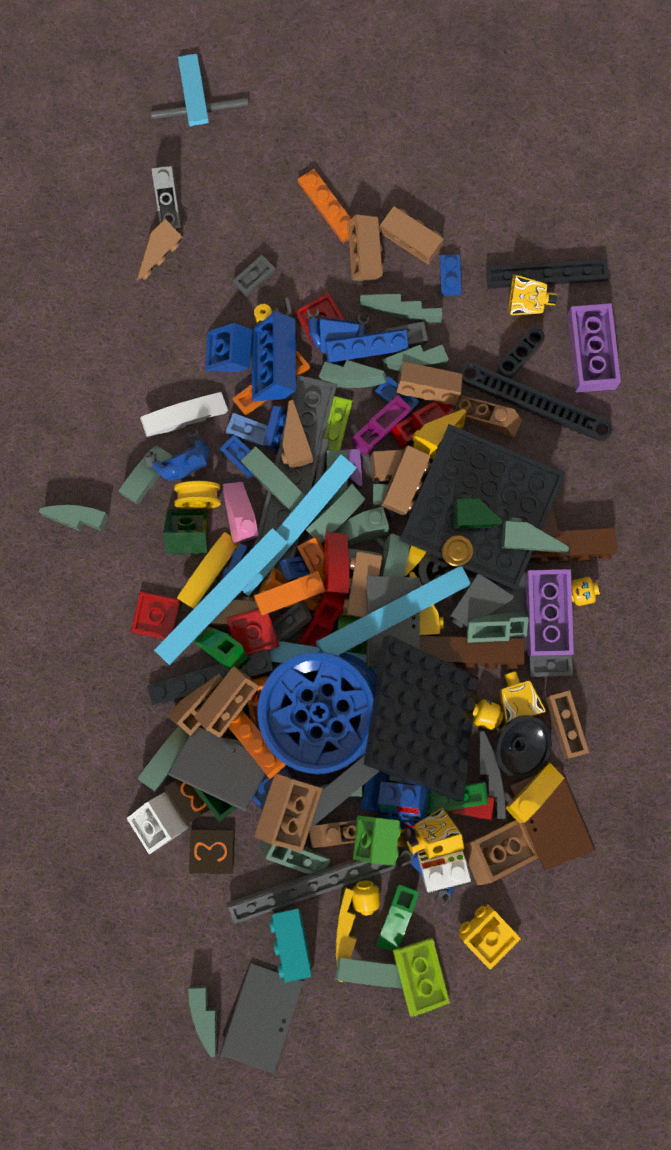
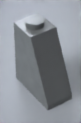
(479, 600)

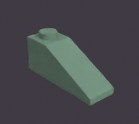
(365, 526)
(527, 537)
(306, 861)

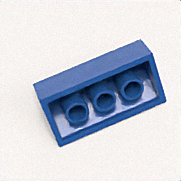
(274, 358)

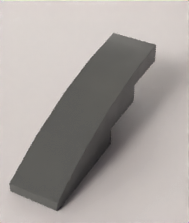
(488, 766)

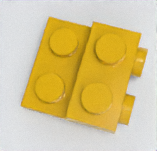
(488, 936)

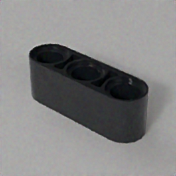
(525, 345)

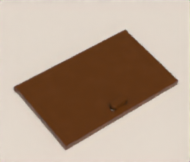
(558, 826)

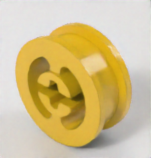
(197, 495)

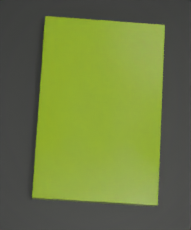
(421, 976)

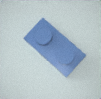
(247, 429)

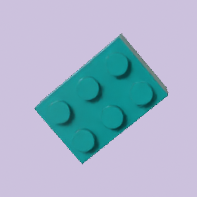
(291, 945)

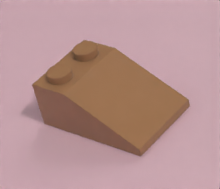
(499, 852)

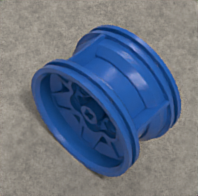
(280, 722)

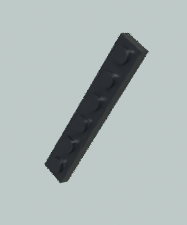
(549, 272)
(185, 684)

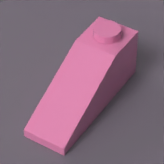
(240, 513)

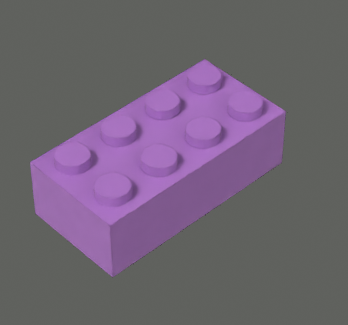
(593, 348)
(549, 612)

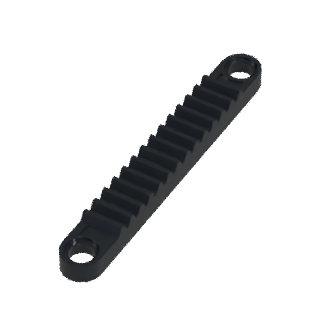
(536, 402)

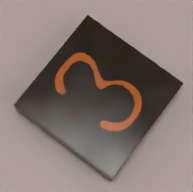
(185, 800)
(211, 851)

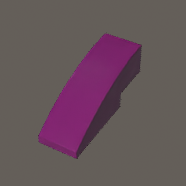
(381, 425)

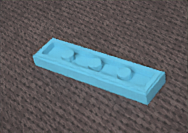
(193, 90)

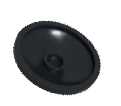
(530, 751)

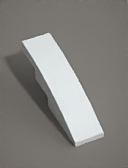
(183, 414)

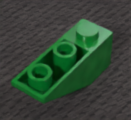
(221, 647)
(397, 917)

